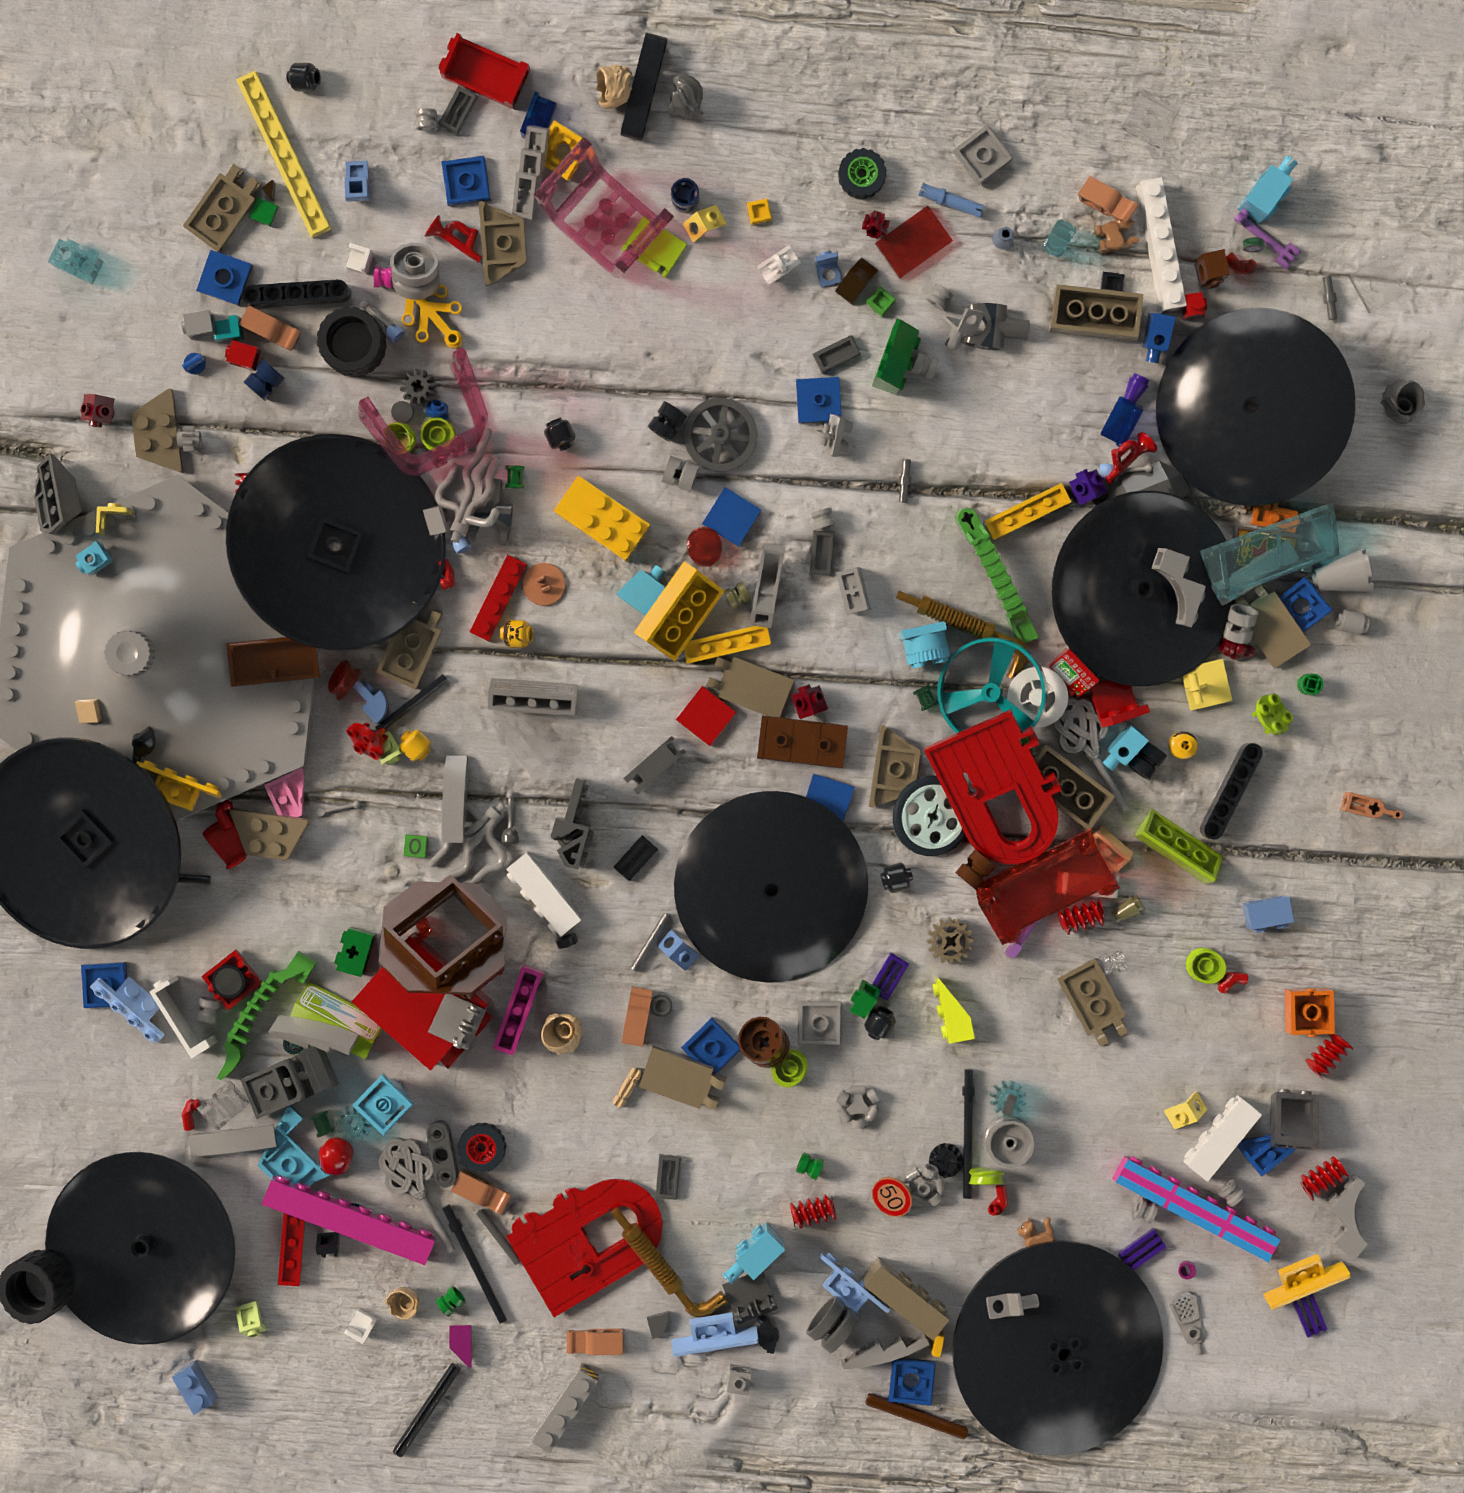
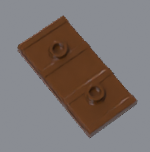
(270, 661)
(802, 741)

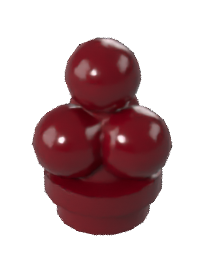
(1236, 650)

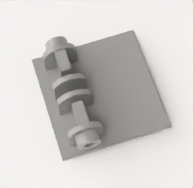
(457, 1021)

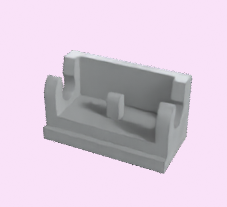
(853, 590)

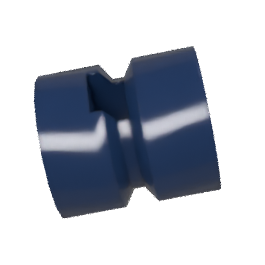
(685, 195)
(264, 380)

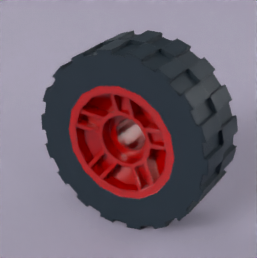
(472, 1155)

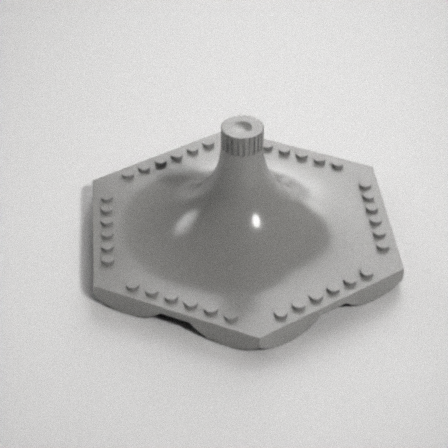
(147, 646)

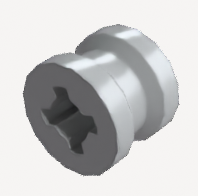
(426, 119)
(939, 296)
(823, 518)
(1231, 1193)
(1145, 1210)

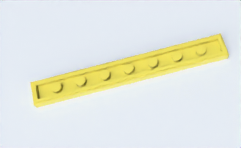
(283, 154)

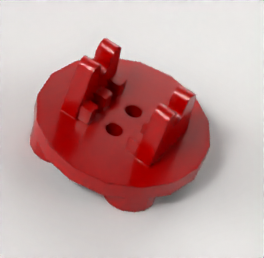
(366, 740)

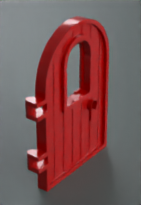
(995, 766)

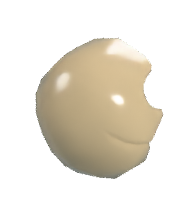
(403, 1303)

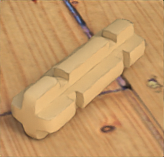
(627, 1087)

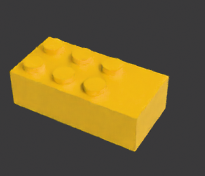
(602, 518)
(679, 611)

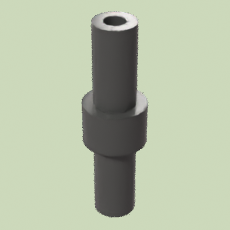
(1329, 298)
(904, 480)

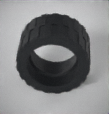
(328, 329)
(17, 1297)

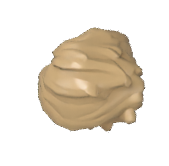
(613, 85)
(561, 1033)

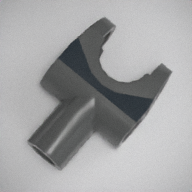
(996, 327)
(504, 519)

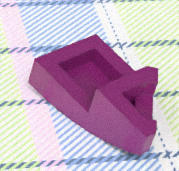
(461, 1342)

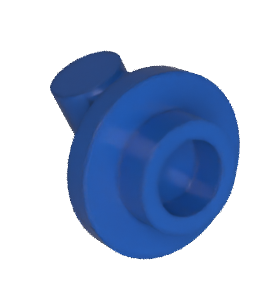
(194, 363)
(437, 409)

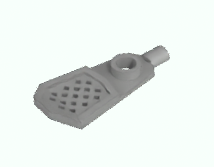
(1189, 1322)

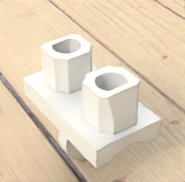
(778, 265)

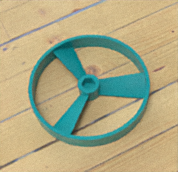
(992, 691)

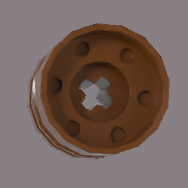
(753, 1036)

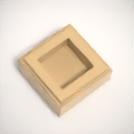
(88, 711)

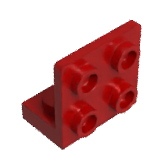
(1115, 703)

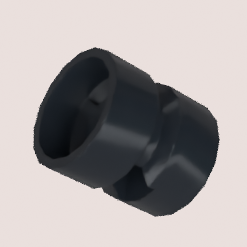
(670, 414)
(1145, 763)

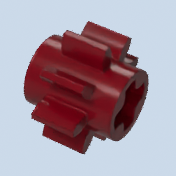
(875, 224)

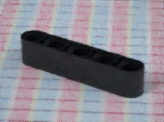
(643, 86)
(286, 290)
(1240, 785)

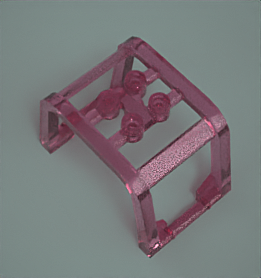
(585, 151)
(440, 455)

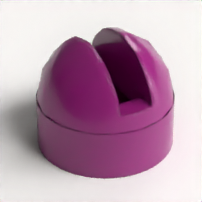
(1182, 1270)

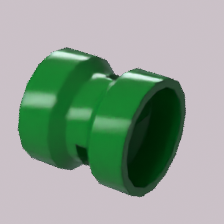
(1305, 684)
(810, 1166)
(450, 1301)

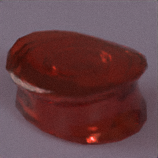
(704, 546)
(342, 679)

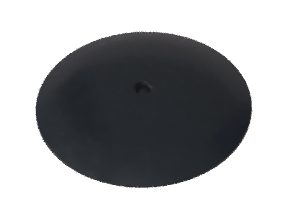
(1301, 415)
(1097, 595)
(761, 843)
(117, 1283)

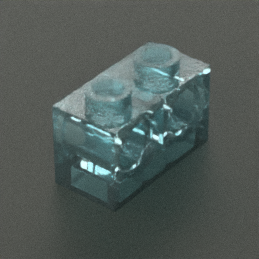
(74, 263)

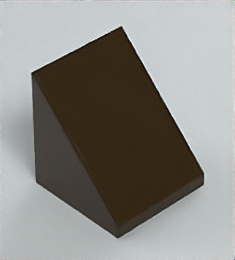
(269, 188)

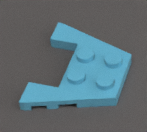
(288, 1156)

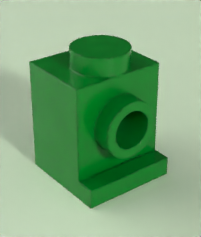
(864, 999)

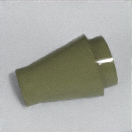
(1129, 908)

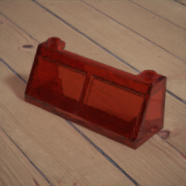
(1045, 885)

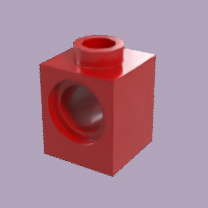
(242, 355)

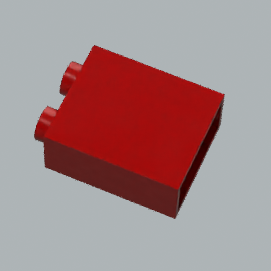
(410, 1015)

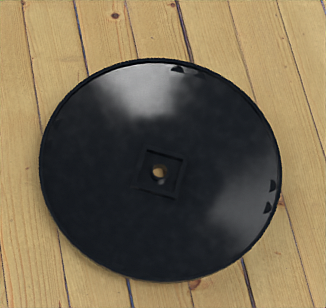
(344, 493)
(75, 889)
(1013, 1365)

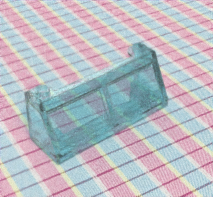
(1272, 552)

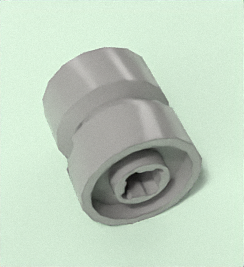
(687, 477)
(1240, 623)

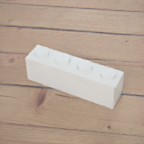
(544, 894)
(1222, 1137)

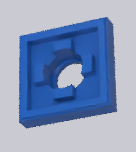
(233, 289)
(1318, 606)
(919, 1394)

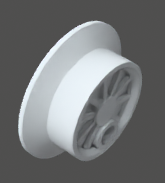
(1026, 695)

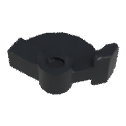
(143, 744)
(767, 1334)

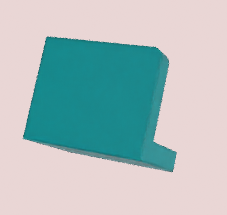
(228, 330)

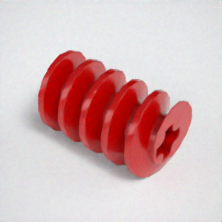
(1081, 917)
(1328, 1054)
(1323, 1177)
(813, 1211)

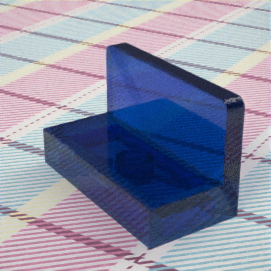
(539, 113)
(1122, 420)

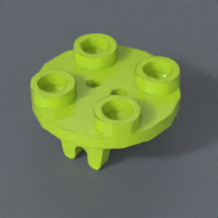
(1273, 714)

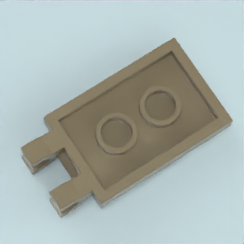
(222, 208)
(1275, 627)
(411, 651)
(752, 686)
(1093, 1000)
(681, 1078)

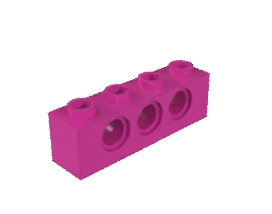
(518, 1009)

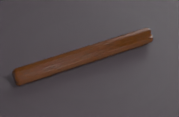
(916, 1416)

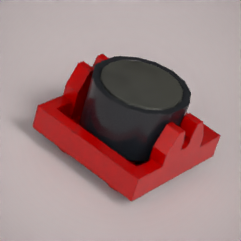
(231, 980)

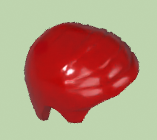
(336, 1156)

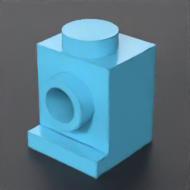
(100, 555)

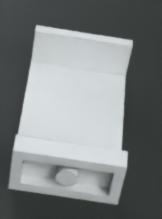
(176, 1019)

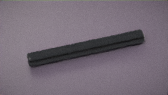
(426, 1410)

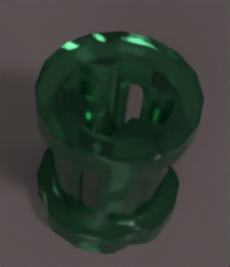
(925, 697)
(322, 1123)

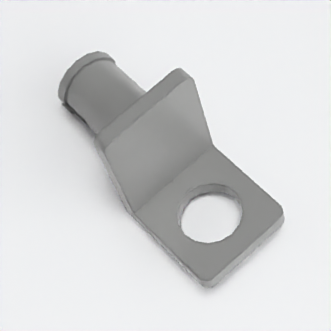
(960, 327)
(1013, 1304)

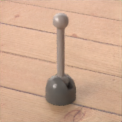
(510, 834)

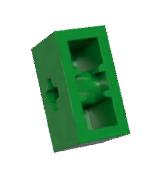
(356, 964)

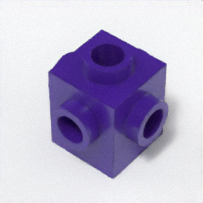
(1087, 486)

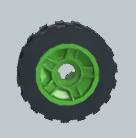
(862, 186)

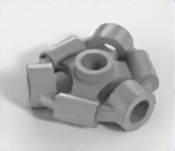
(858, 1106)
(925, 1185)

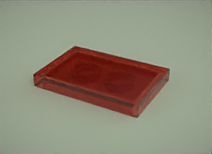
(913, 242)

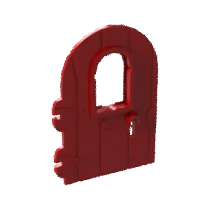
(557, 1244)

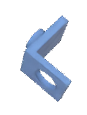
(824, 261)
(679, 952)

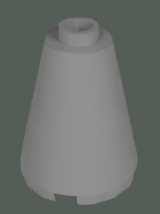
(1345, 574)

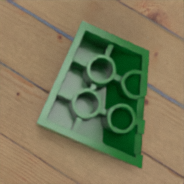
(897, 357)

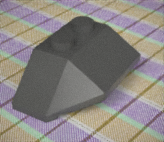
(1162, 479)
(55, 496)

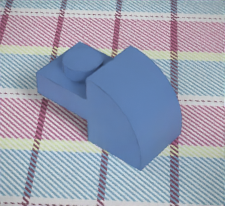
(357, 181)
(376, 705)

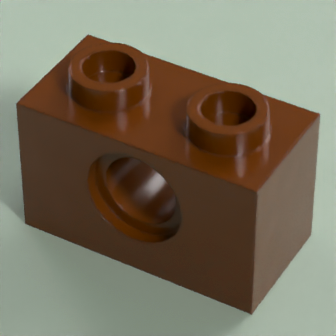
(1212, 268)

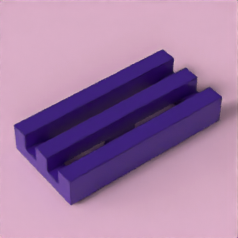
(897, 960)
(1148, 1255)
(1315, 1329)

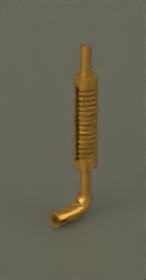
(965, 622)
(662, 1271)

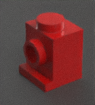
(1195, 306)

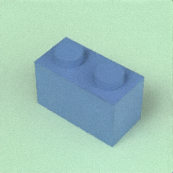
(1268, 913)
(194, 1387)

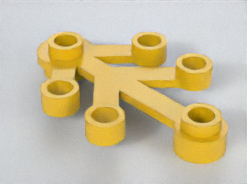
(427, 311)

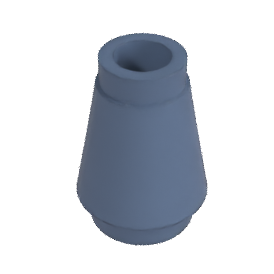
(1001, 242)

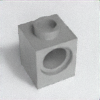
(199, 324)
(739, 1379)

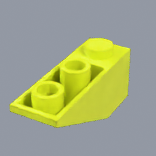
(956, 1020)

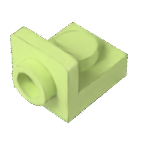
(392, 750)
(250, 1319)

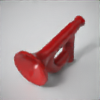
(437, 229)
(1143, 445)

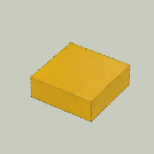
(759, 211)
(937, 1344)

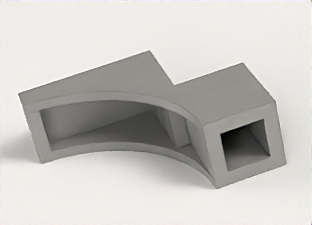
(767, 585)
(1188, 593)
(1343, 1206)

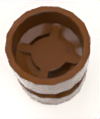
(975, 869)

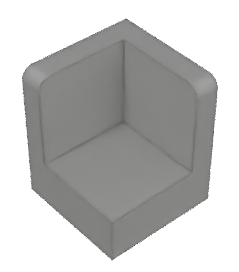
(436, 520)

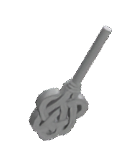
(1092, 752)
(419, 1192)

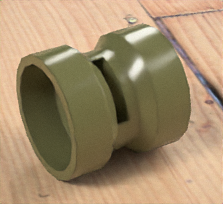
(733, 598)

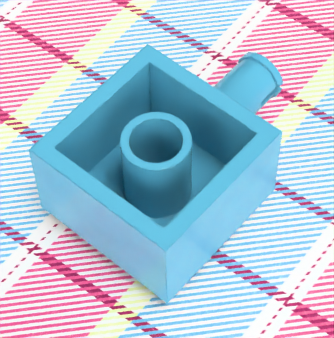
(1269, 190)
(756, 1253)

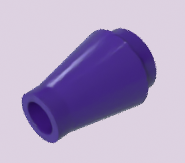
(1136, 387)

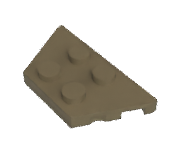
(501, 243)
(156, 432)
(894, 767)
(268, 833)

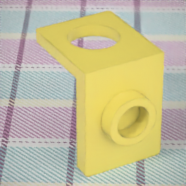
(706, 220)
(112, 508)
(1186, 1113)

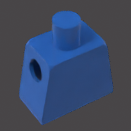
(1160, 326)

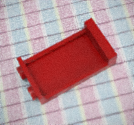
(483, 71)

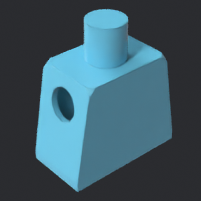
(643, 589)
(1130, 738)

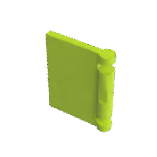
(661, 252)

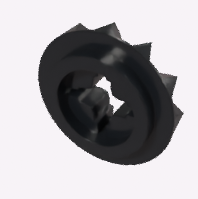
(954, 1154)

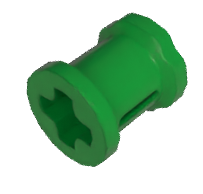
(514, 476)

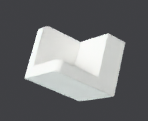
(359, 259)
(360, 1326)

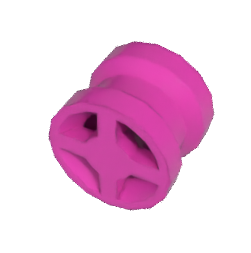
(382, 277)

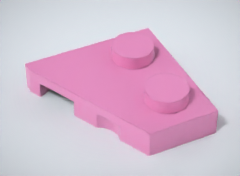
(288, 793)

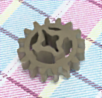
(957, 933)

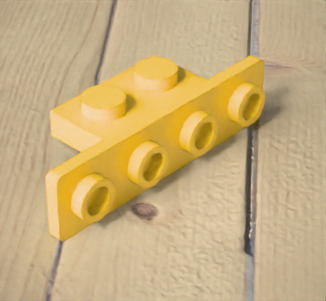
(179, 790)
(1305, 1279)

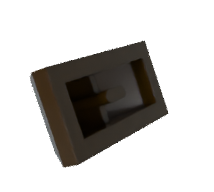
(856, 280)

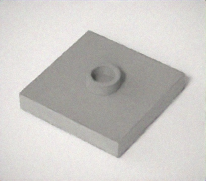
(982, 155)
(819, 1022)

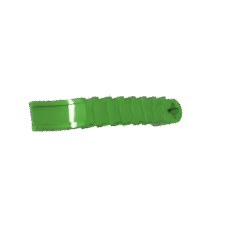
(995, 570)
(299, 969)

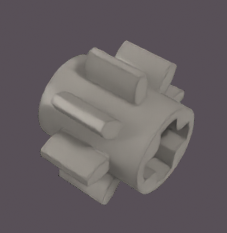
(189, 439)

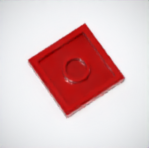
(705, 716)

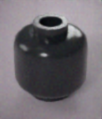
(303, 77)
(559, 434)
(896, 877)
(880, 1023)

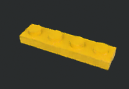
(1027, 511)
(726, 643)

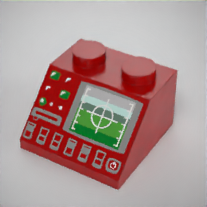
(1073, 672)

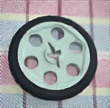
(903, 820)

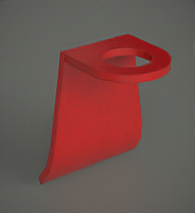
(226, 844)

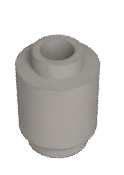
(1352, 622)

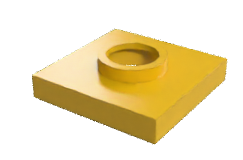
(561, 135)

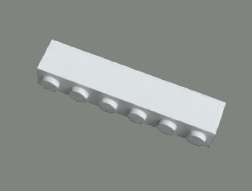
(1161, 245)

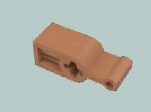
(1107, 200)
(269, 328)
(1363, 809)
(637, 1016)
(480, 1191)
(595, 1341)

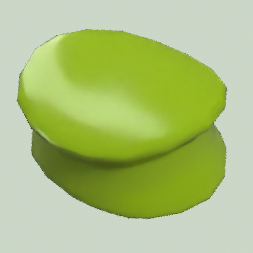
(436, 432)
(1205, 965)
(791, 1070)
(986, 1176)

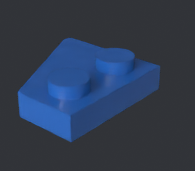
(1261, 1155)

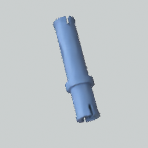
(940, 196)

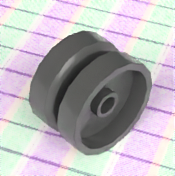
(832, 1324)

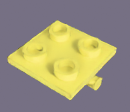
(1207, 685)

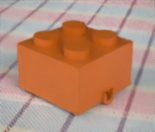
(1309, 1011)

